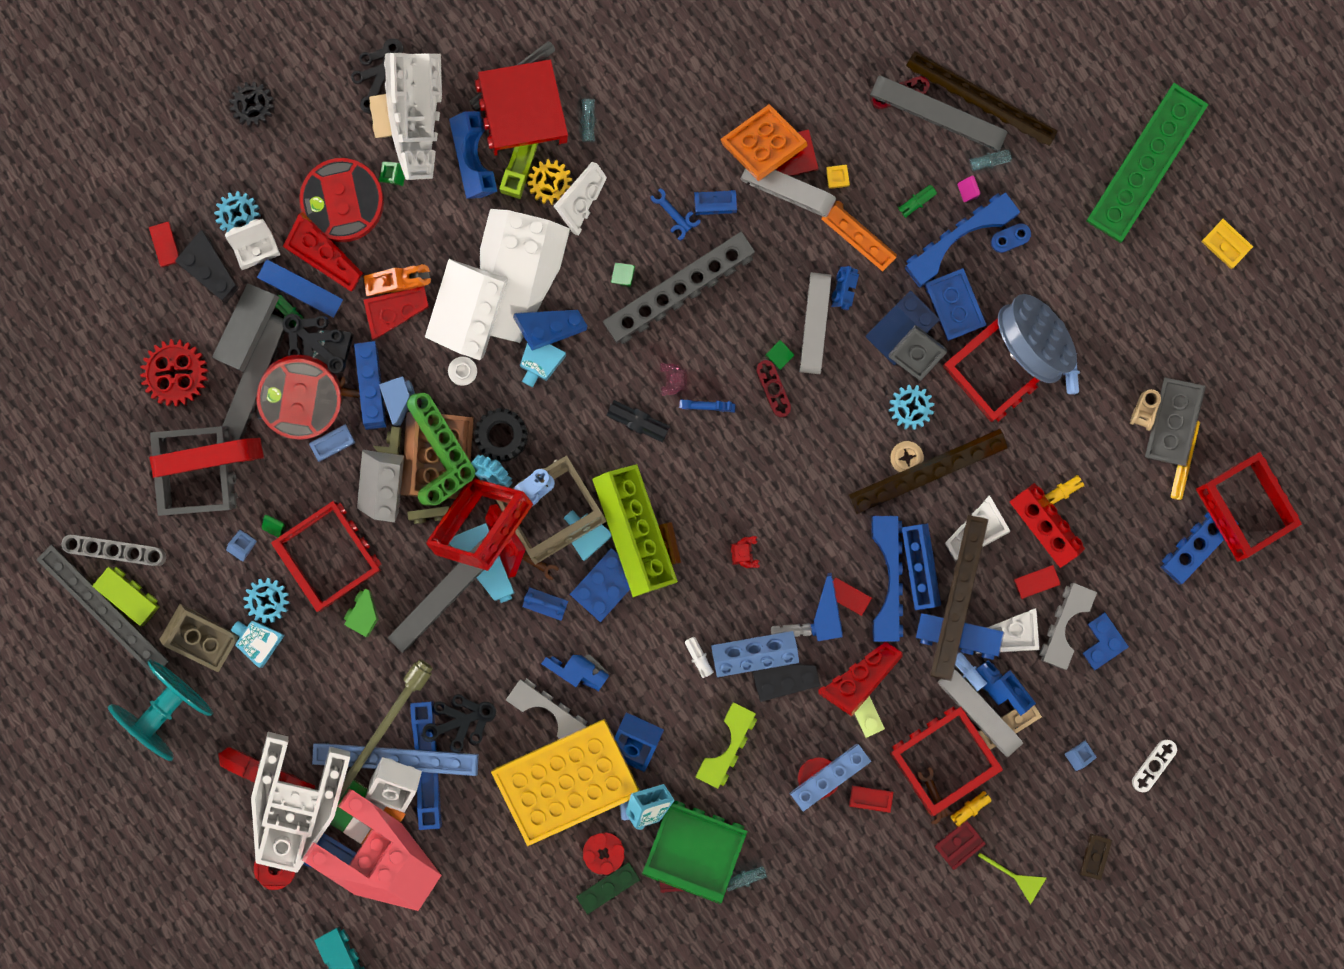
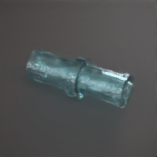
(588, 120)
(746, 878)

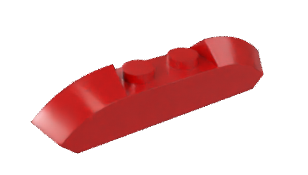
(247, 767)

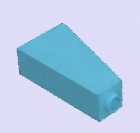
(494, 580)

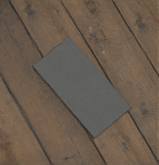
(245, 327)
(1175, 422)

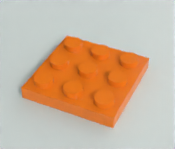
(764, 142)

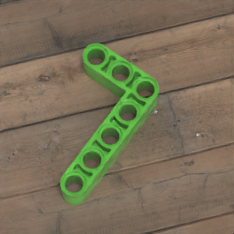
(442, 450)

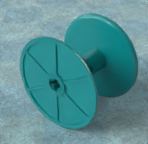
(160, 710)

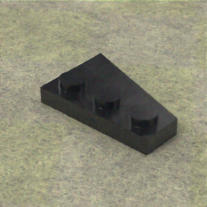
(785, 680)

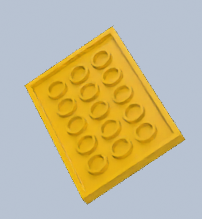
(565, 782)

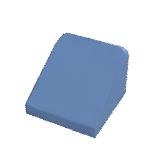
(241, 545)
(1080, 756)

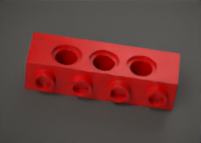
(1046, 535)

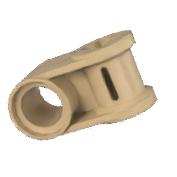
(1145, 410)

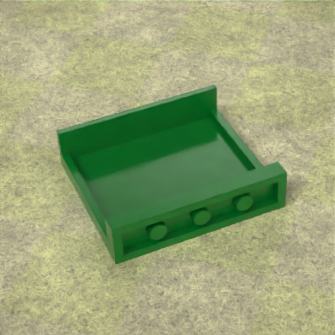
(695, 852)

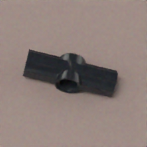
(638, 421)

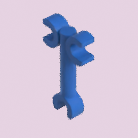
(684, 225)
(701, 405)

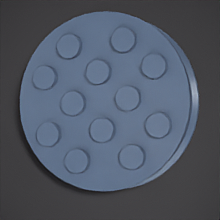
(1037, 338)

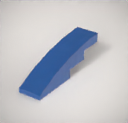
(299, 288)

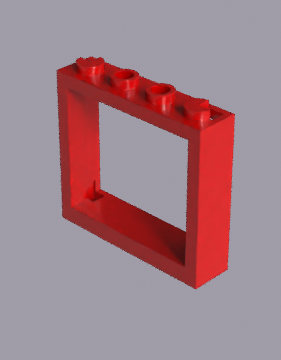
(1013, 401)
(1225, 521)
(498, 536)
(297, 573)
(917, 736)

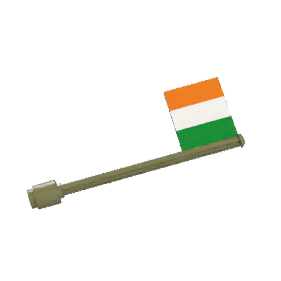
(415, 680)

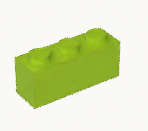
(126, 595)

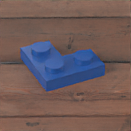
(1109, 643)

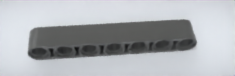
(938, 113)
(245, 396)
(434, 604)

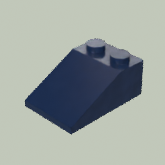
(899, 321)

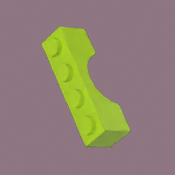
(518, 170)
(714, 769)

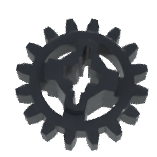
(255, 96)

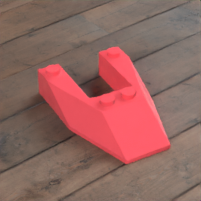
(387, 865)

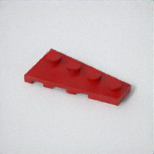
(320, 252)
(861, 679)

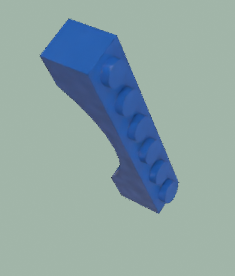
(996, 214)
(885, 534)
(428, 788)

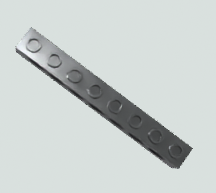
(737, 244)

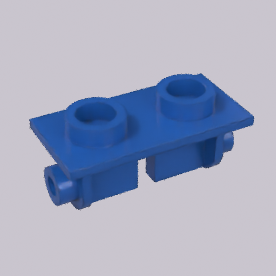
(845, 278)
(545, 604)

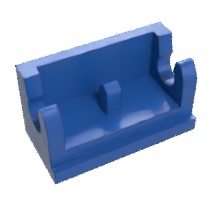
(715, 202)

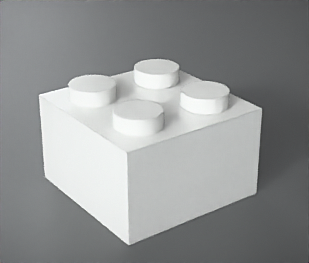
(393, 784)

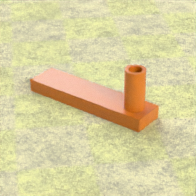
(859, 236)

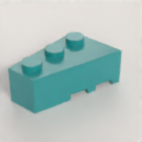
(336, 950)

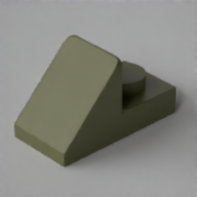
(394, 440)

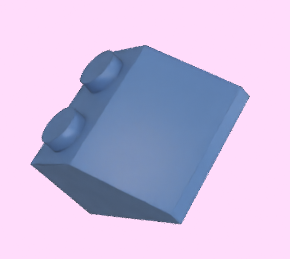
(395, 396)

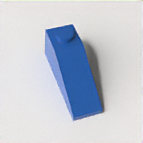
(827, 618)

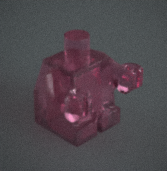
(676, 379)

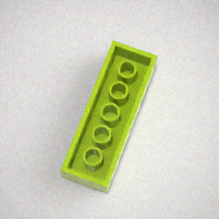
(634, 530)

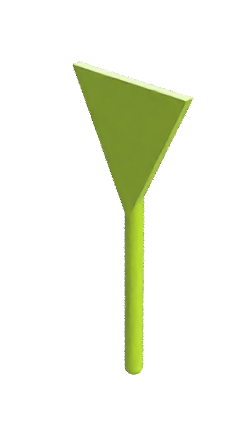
(1028, 884)

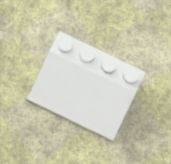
(466, 309)

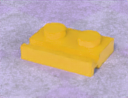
(1227, 244)

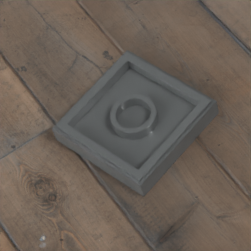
(917, 353)

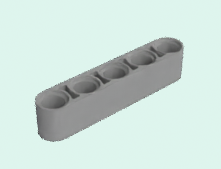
(793, 191)
(815, 323)
(104, 546)
(981, 714)

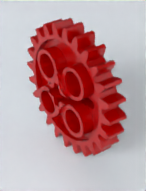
(173, 354)

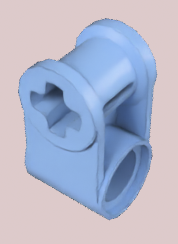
(534, 487)

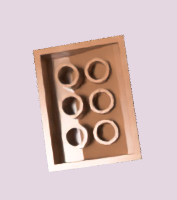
(420, 460)

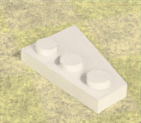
(578, 198)
(995, 529)
(1020, 632)

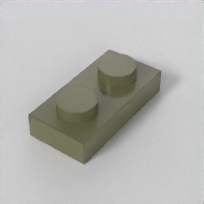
(421, 515)

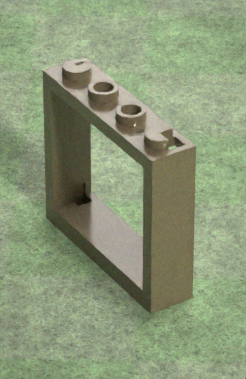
(571, 532)

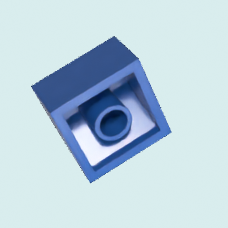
(637, 741)

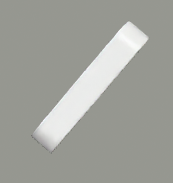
(1168, 756)

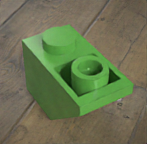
(364, 614)

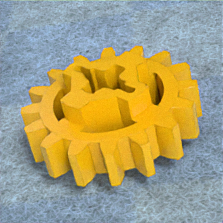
(559, 177)

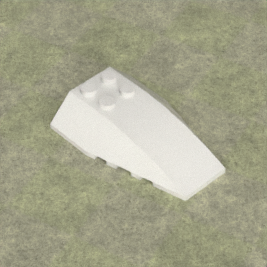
(412, 96)
(526, 253)

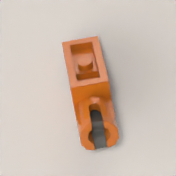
(397, 280)

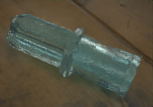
(990, 160)

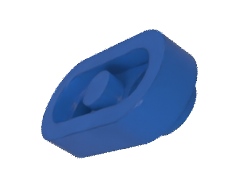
(1011, 238)

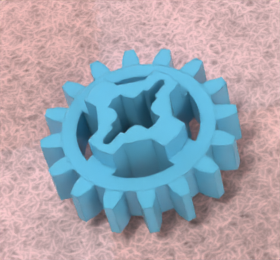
(240, 206)
(901, 404)
(491, 471)
(271, 591)

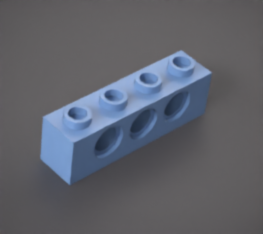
(755, 654)
(830, 777)

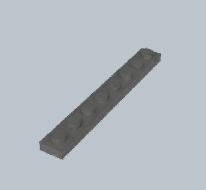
(100, 607)

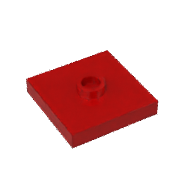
(801, 162)

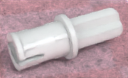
(699, 657)

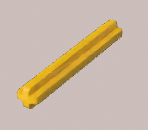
(1182, 472)

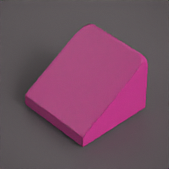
(969, 189)

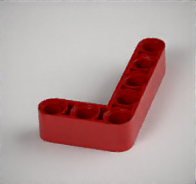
(206, 457)

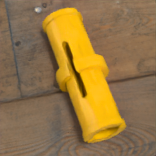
(1064, 490)
(971, 808)

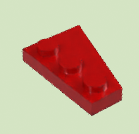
(394, 309)
(513, 551)

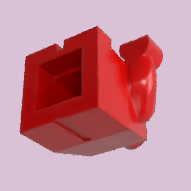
(741, 553)

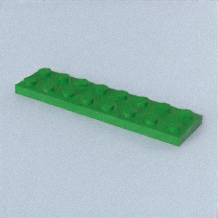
(1147, 162)

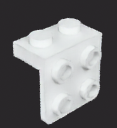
(252, 243)

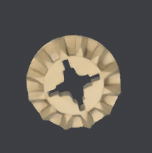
(898, 452)

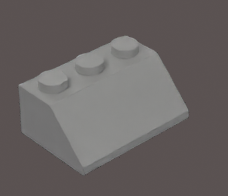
(380, 485)

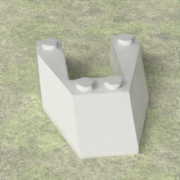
(290, 815)

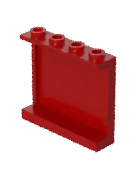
(521, 105)

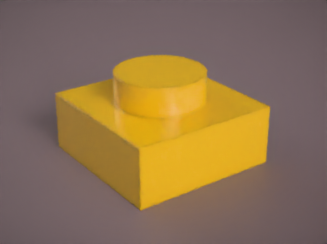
(837, 176)

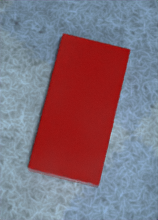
(164, 244)
(1037, 581)
(850, 597)
(871, 799)

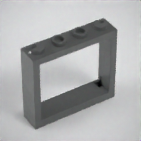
(162, 483)

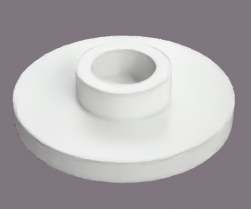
(462, 371)

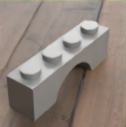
(1057, 650)
(526, 696)

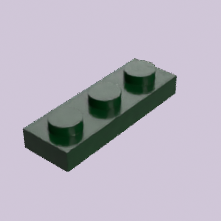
(608, 888)

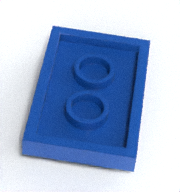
(955, 304)
(602, 586)

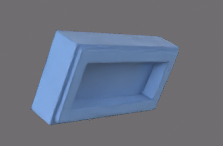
(332, 443)

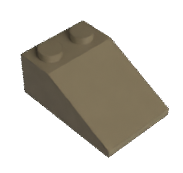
(198, 638)

